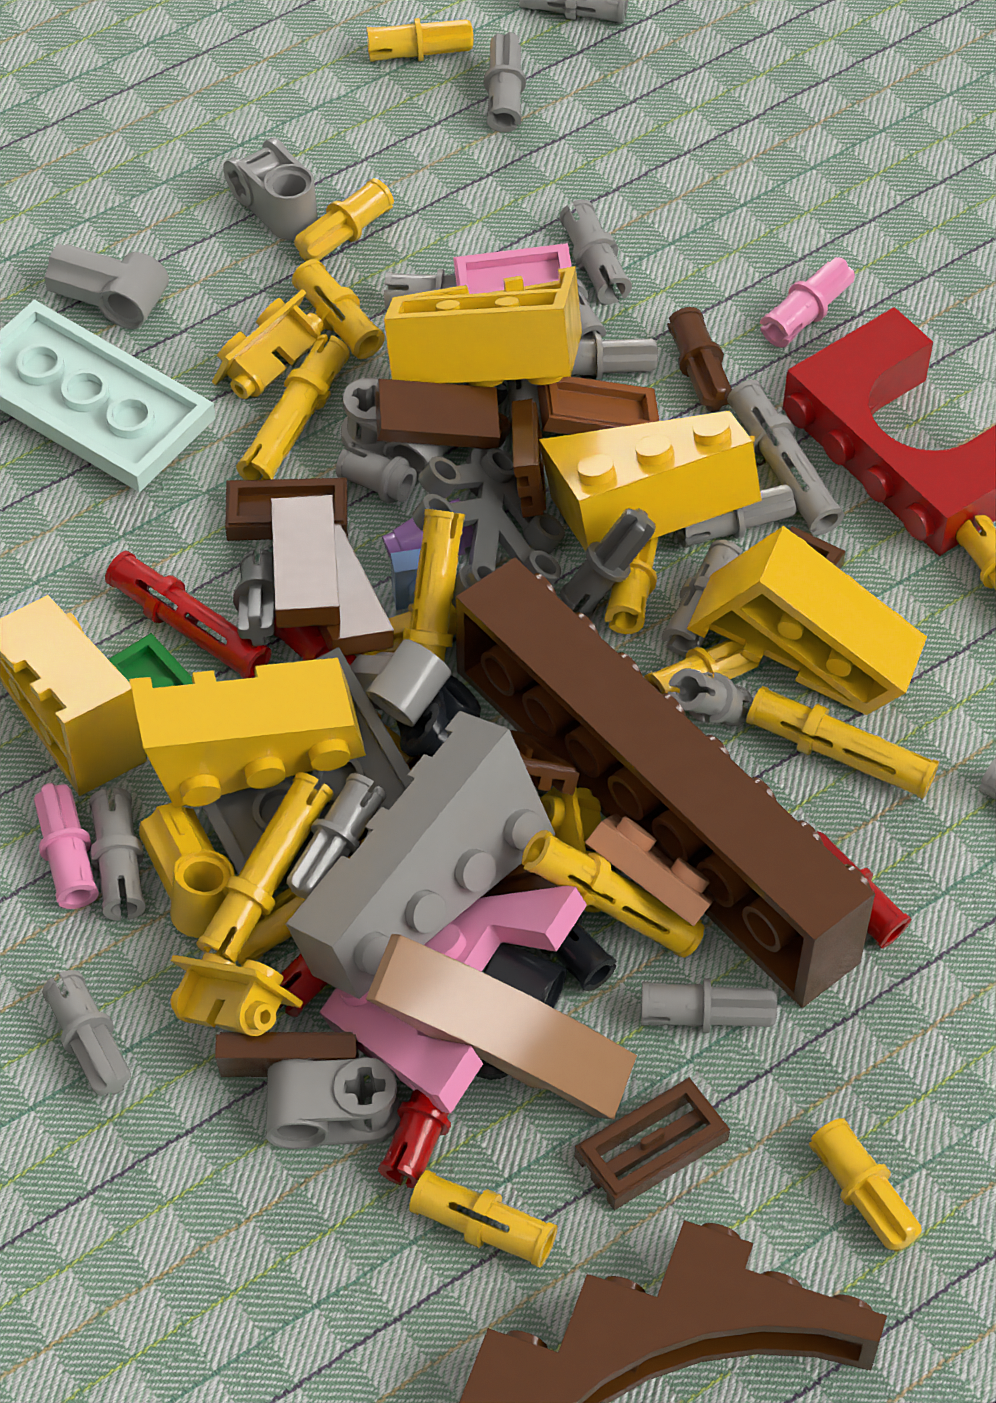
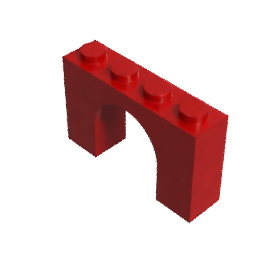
(835, 402)

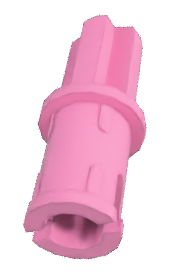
(806, 302)
(65, 846)

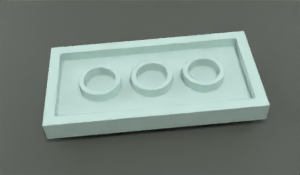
(95, 397)

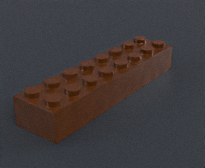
(646, 761)

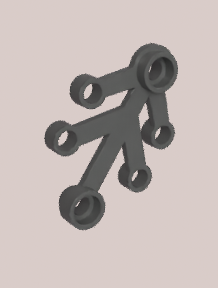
(492, 479)

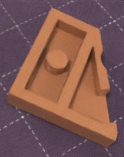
(634, 853)

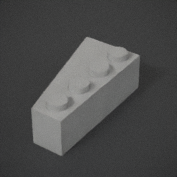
(425, 857)

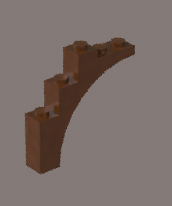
(703, 1313)

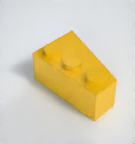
(488, 335)
(668, 468)
(813, 618)
(69, 694)
(247, 731)

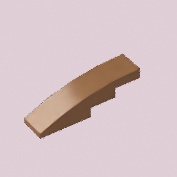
(501, 1025)

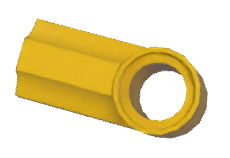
(186, 866)

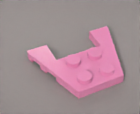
(439, 1066)

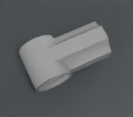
(121, 289)
(402, 680)

